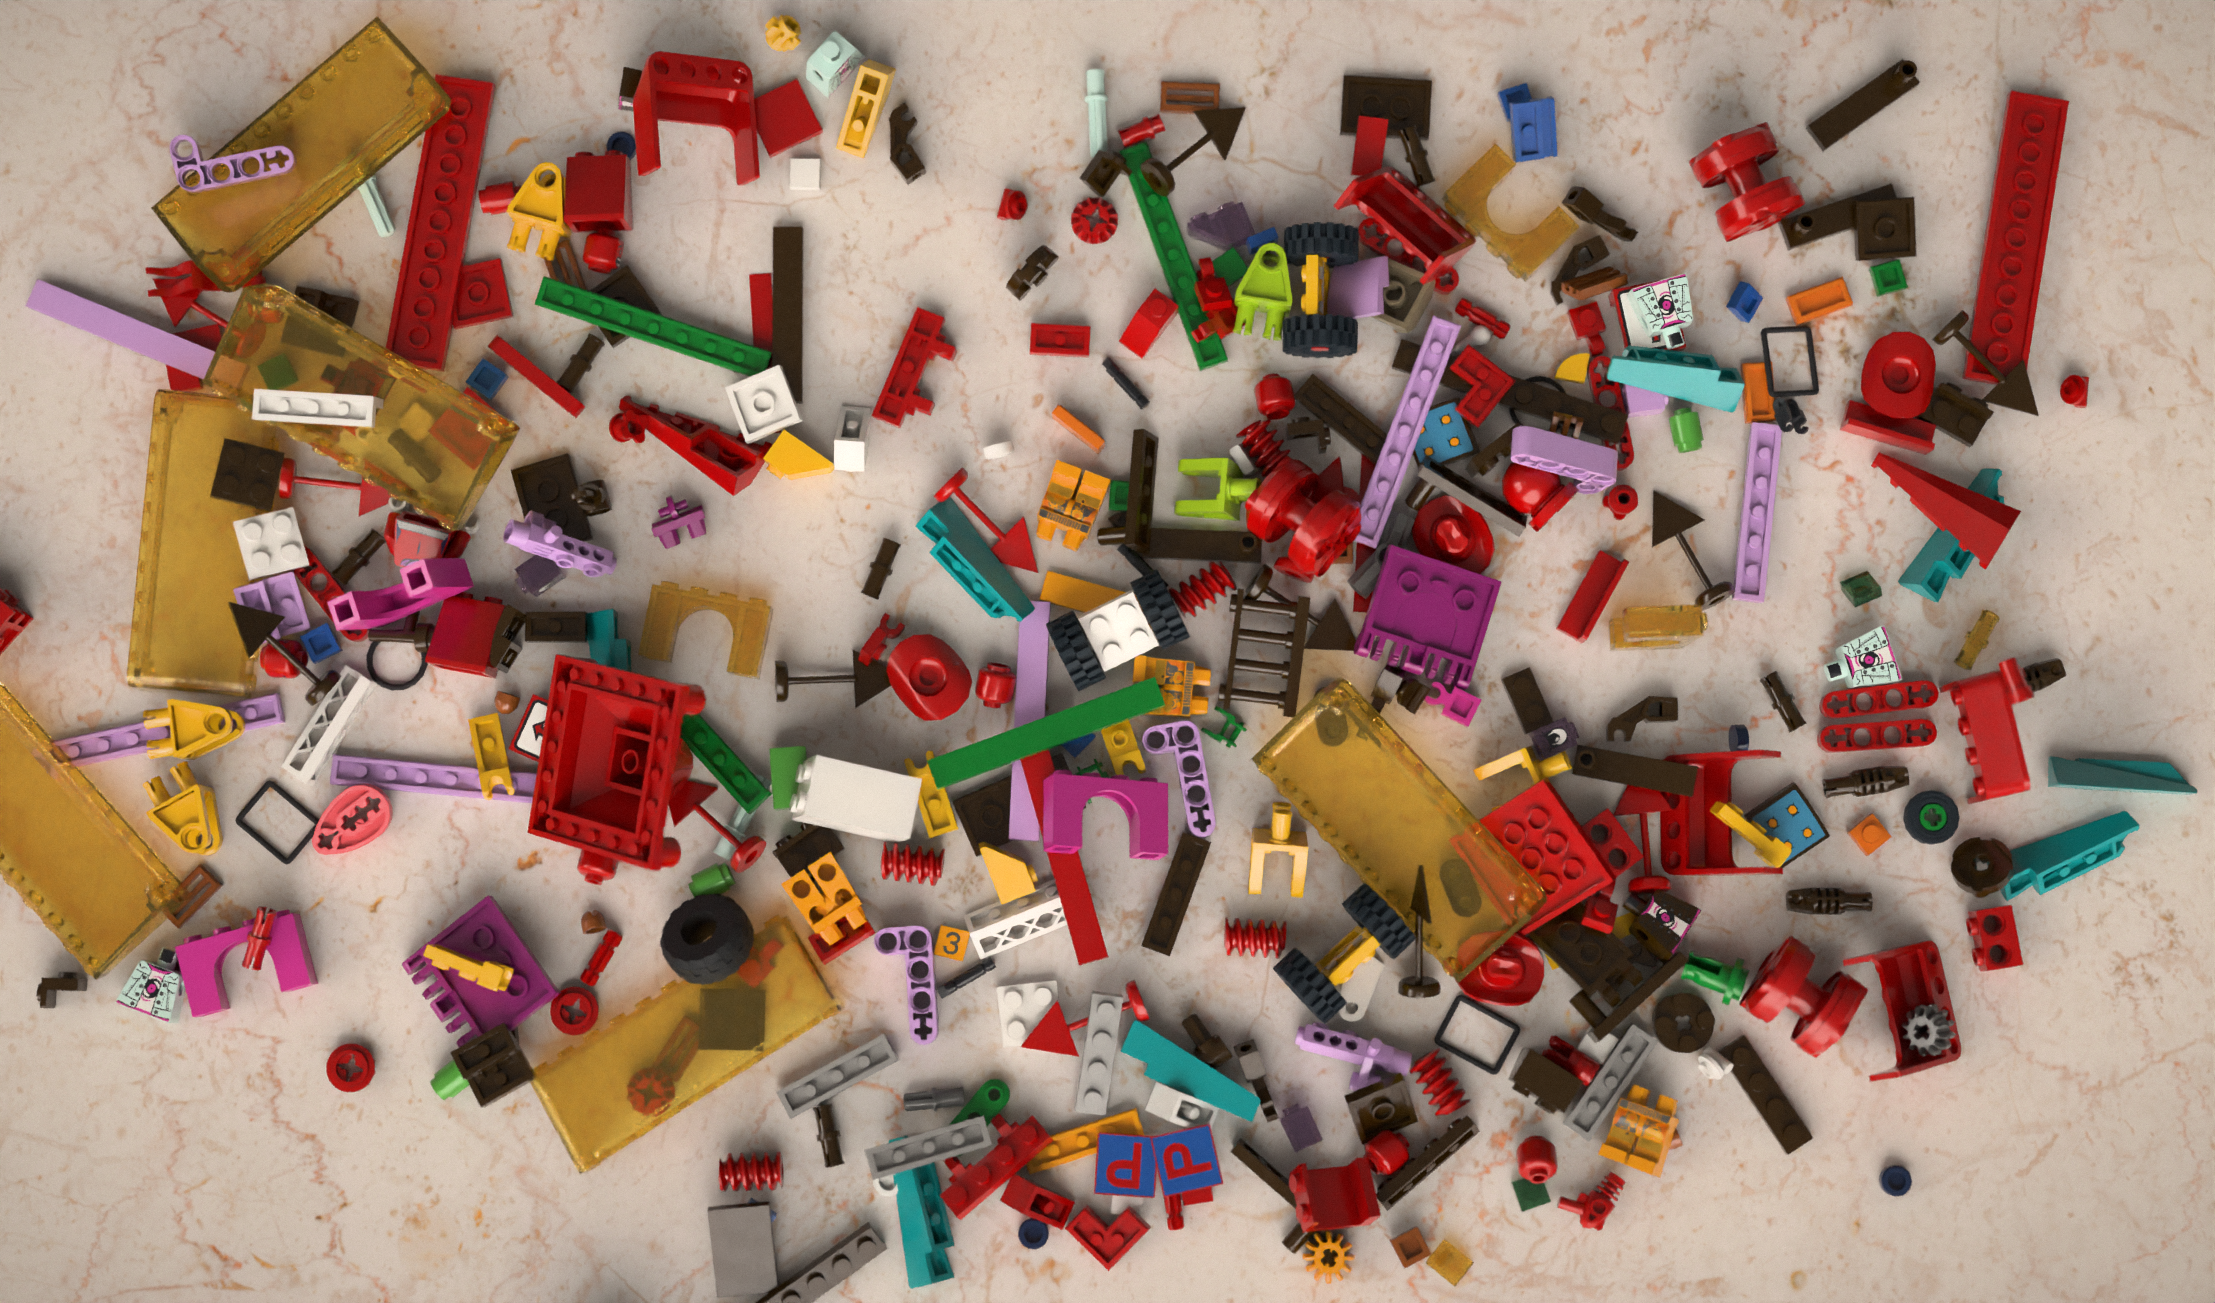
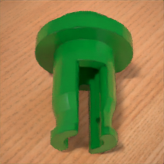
(1717, 975)

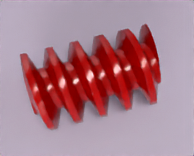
(1263, 446)
(1202, 588)
(912, 864)
(1254, 938)
(1438, 1083)
(751, 1171)

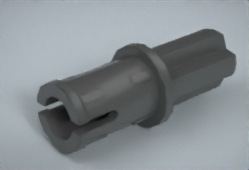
(934, 1099)

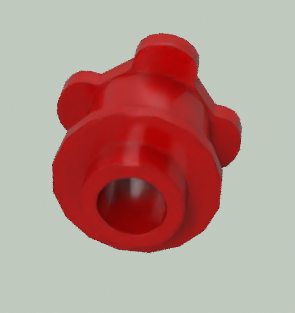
(628, 426)
(1618, 509)

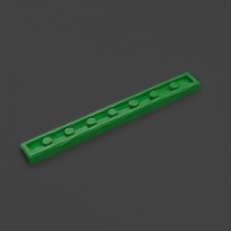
(1173, 258)
(652, 327)
(1046, 733)

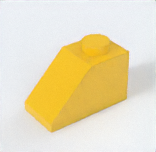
(795, 459)
(1008, 873)

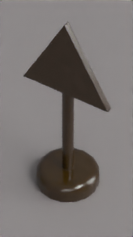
(1220, 128)
(2011, 391)
(1671, 521)
(256, 627)
(1330, 632)
(867, 680)
(1419, 985)

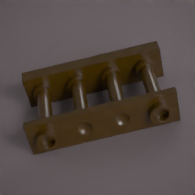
(1288, 670)

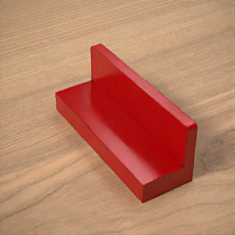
(1899, 432)
(1592, 596)

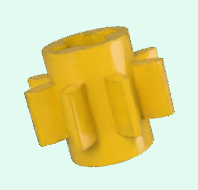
(783, 33)

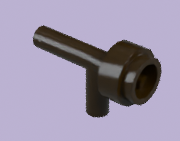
(415, 633)

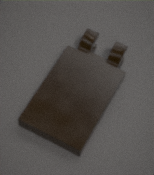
(1586, 954)

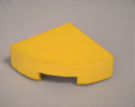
(1573, 369)

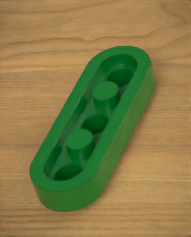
(983, 1104)

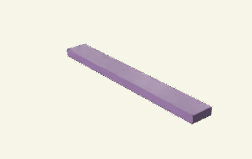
(120, 329)
(1406, 429)
(1029, 707)
(133, 738)
(425, 778)

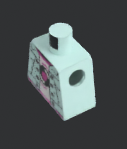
(834, 62)
(1663, 308)
(1865, 661)
(155, 988)

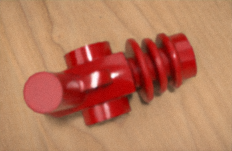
(1596, 1205)

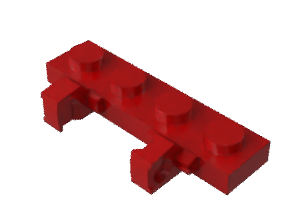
(901, 390)
(977, 1182)

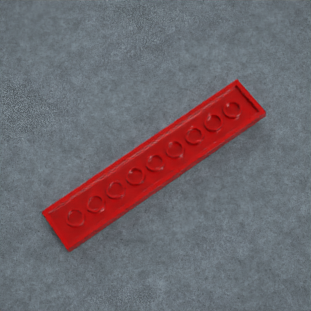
(440, 225)
(2016, 233)

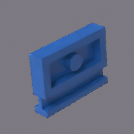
(1533, 129)

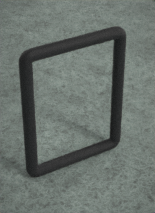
(1772, 393)
(258, 838)
(1465, 1056)

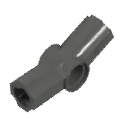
(1395, 533)

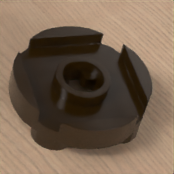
(1032, 272)
(1985, 881)
(1665, 1022)

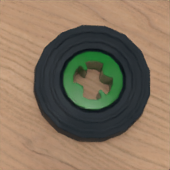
(1920, 828)

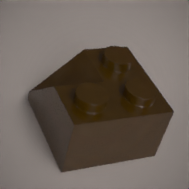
(1544, 1081)

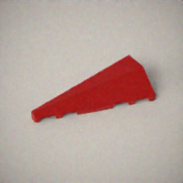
(716, 454)
(1967, 515)

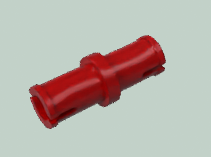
(259, 938)

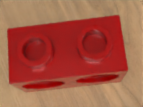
(1614, 838)
(2003, 936)

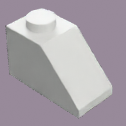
(852, 439)
(1180, 1107)

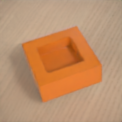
(1869, 834)

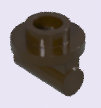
(1411, 694)

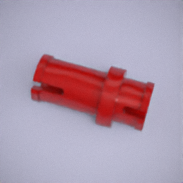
(1145, 129)

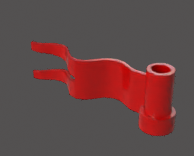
(197, 280)
(2015, 681)

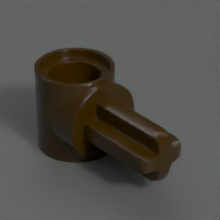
(592, 497)
(1209, 1048)

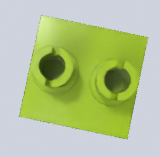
(1264, 291)
(1233, 489)

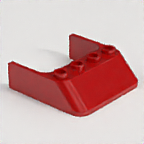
(696, 93)
(1411, 218)
(1991, 736)
(1693, 837)
(1910, 978)

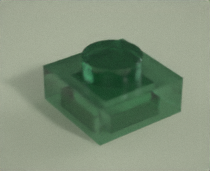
(1861, 589)
(1529, 1194)

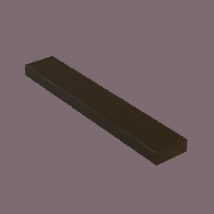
(788, 305)

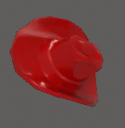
(1899, 375)
(1453, 534)
(928, 677)
(1508, 975)

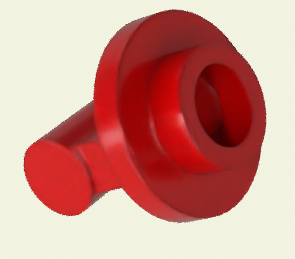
(1012, 205)
(2075, 391)

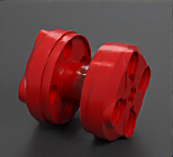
(1738, 161)
(1286, 504)
(1822, 1010)

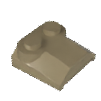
(1404, 297)

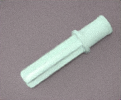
(1096, 110)
(377, 207)
(737, 827)

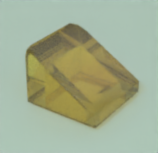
(1449, 1262)

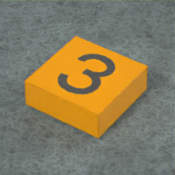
(952, 943)

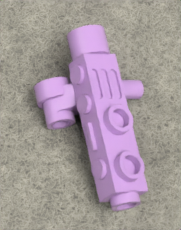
(546, 540)
(1351, 1048)

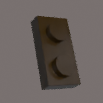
(556, 627)
(1527, 700)

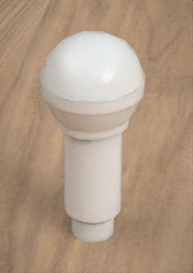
(1479, 336)

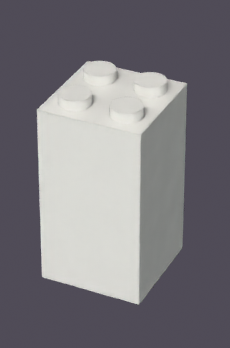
(855, 799)

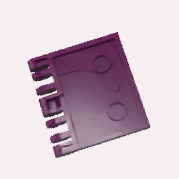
(1429, 611)
(485, 936)

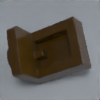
(1103, 171)
(1304, 428)
(66, 981)

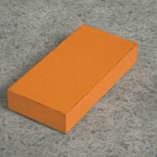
(1819, 301)
(1756, 399)
(1078, 429)

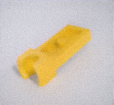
(1122, 747)
(490, 754)
(932, 802)
(1767, 847)
(489, 973)

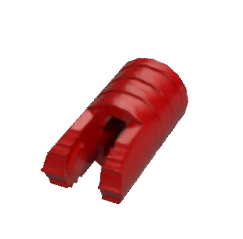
(1571, 1059)

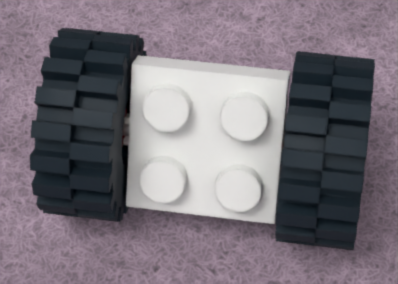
(1117, 630)

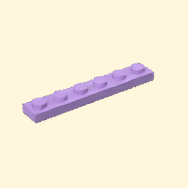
(1757, 512)

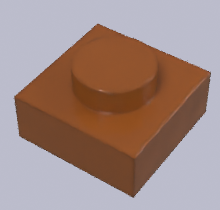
(1410, 1247)

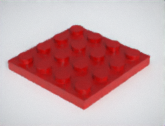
(1551, 848)

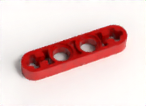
(1405, 258)
(536, 376)
(1595, 378)
(330, 592)
(1878, 698)
(1876, 733)

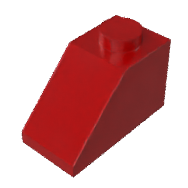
(1149, 323)
(1037, 1201)

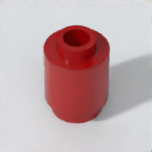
(497, 197)

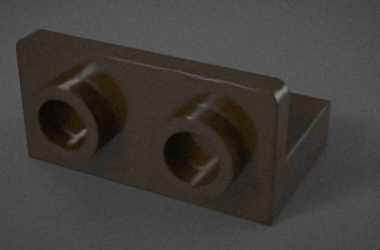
(1956, 413)
(806, 848)

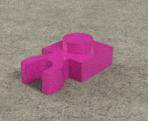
(1457, 706)

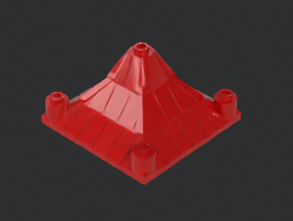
(612, 761)

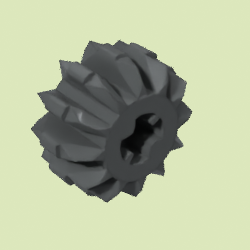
(1936, 1022)

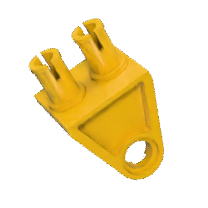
(540, 209)
(193, 729)
(1527, 758)
(188, 813)
(1278, 838)

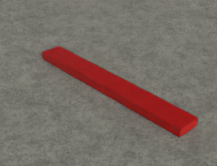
(1067, 873)

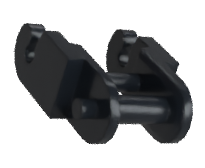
(1788, 412)

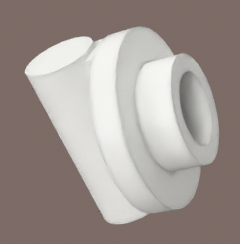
(1714, 1064)

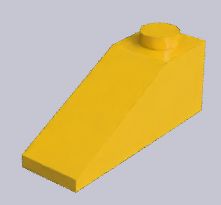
(865, 107)

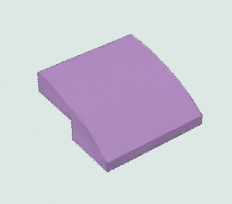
(1358, 288)
(278, 596)

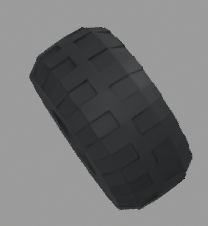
(717, 956)

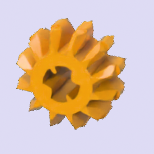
(1318, 1254)

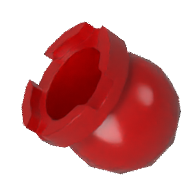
(1535, 492)

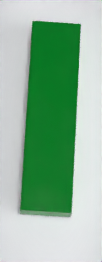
(723, 763)

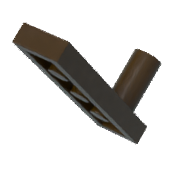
(1864, 104)
(1826, 220)
(1434, 474)
(1140, 496)
(1204, 546)
(1635, 770)
(1603, 1024)
(1278, 1183)

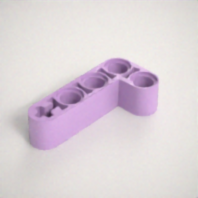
(235, 162)
(1587, 463)
(1186, 779)
(915, 985)

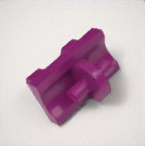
(666, 528)

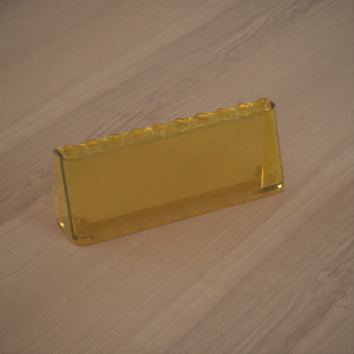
(342, 129)
(427, 439)
(190, 553)
(1393, 814)
(74, 851)
(682, 1046)

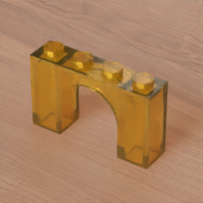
(1521, 252)
(671, 606)
(1657, 627)

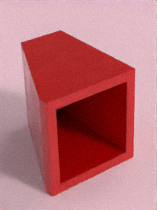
(598, 192)
(465, 635)

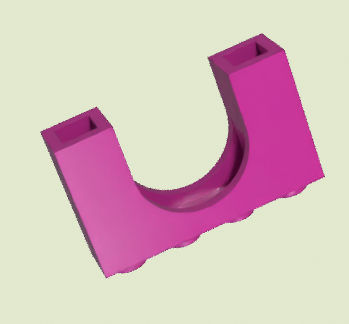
(422, 586)
(1142, 801)
(203, 961)

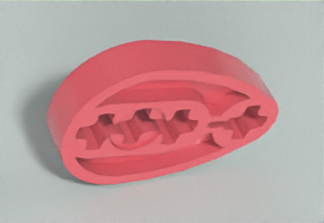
(346, 804)

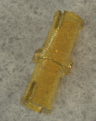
(1976, 640)

